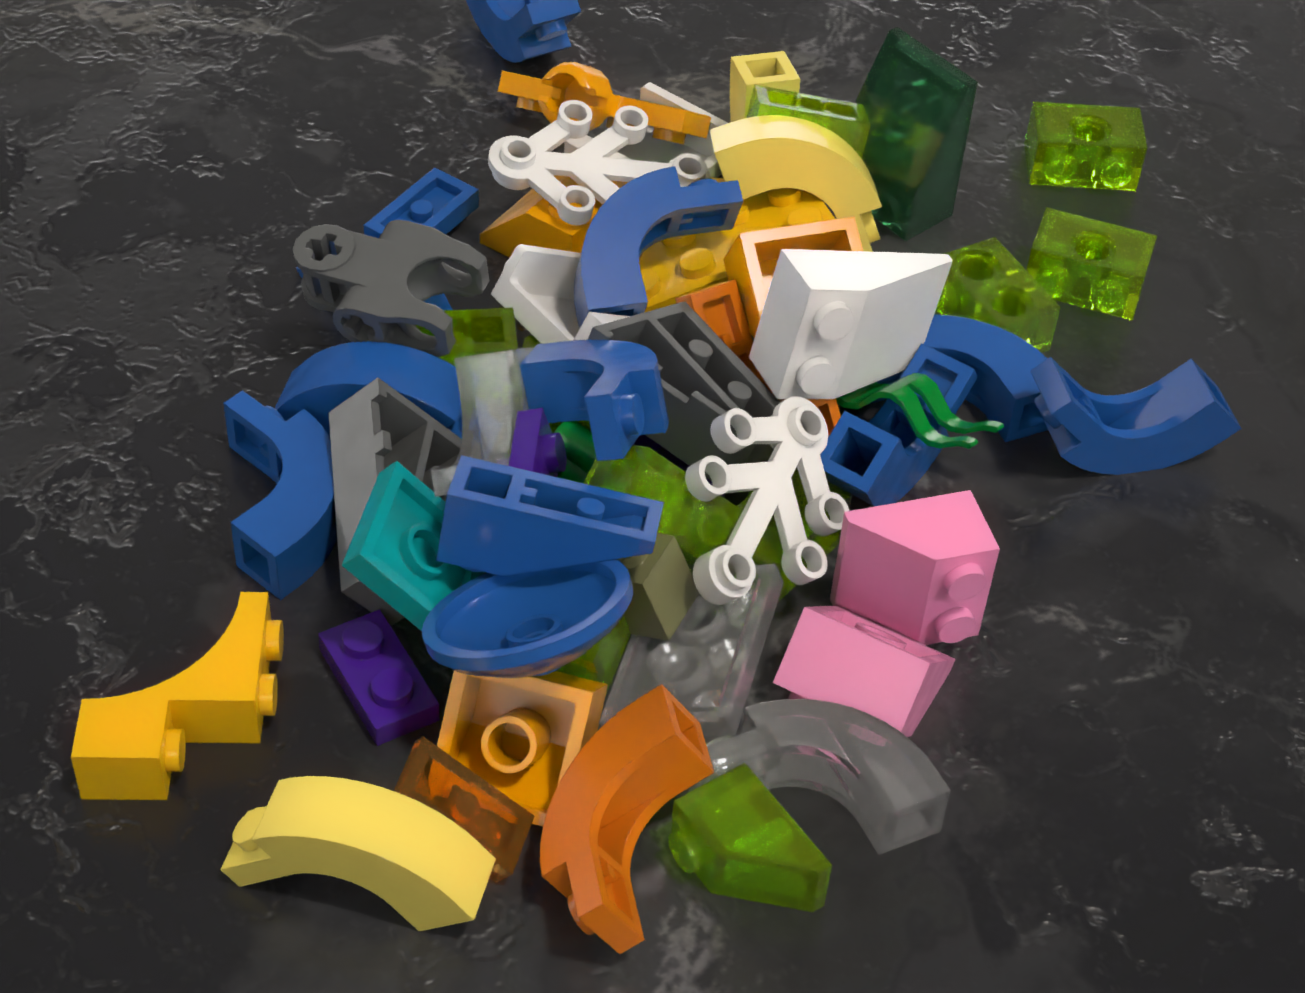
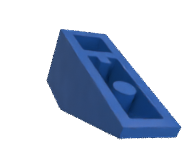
(532, 522)

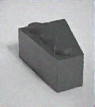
(698, 381)
(367, 437)

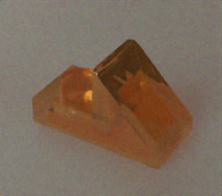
(468, 801)

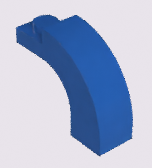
(524, 27)
(635, 219)
(1002, 367)
(346, 368)
(599, 382)
(1135, 429)
(884, 456)
(294, 526)

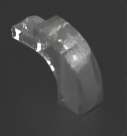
(490, 397)
(844, 755)

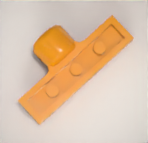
(592, 87)

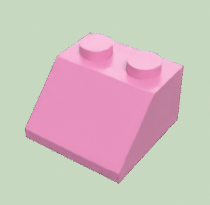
(917, 567)
(862, 666)

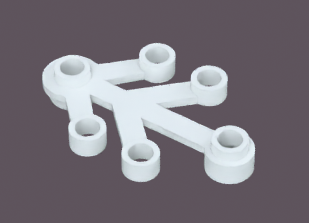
(529, 162)
(798, 438)

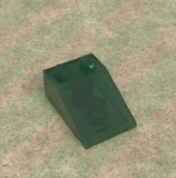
(916, 133)

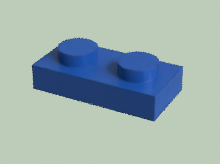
(432, 201)

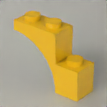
(137, 739)

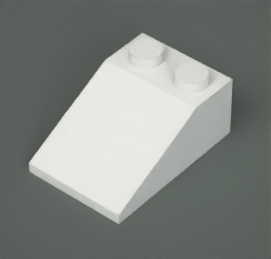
(844, 319)

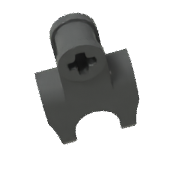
(382, 281)

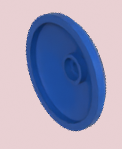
(527, 619)

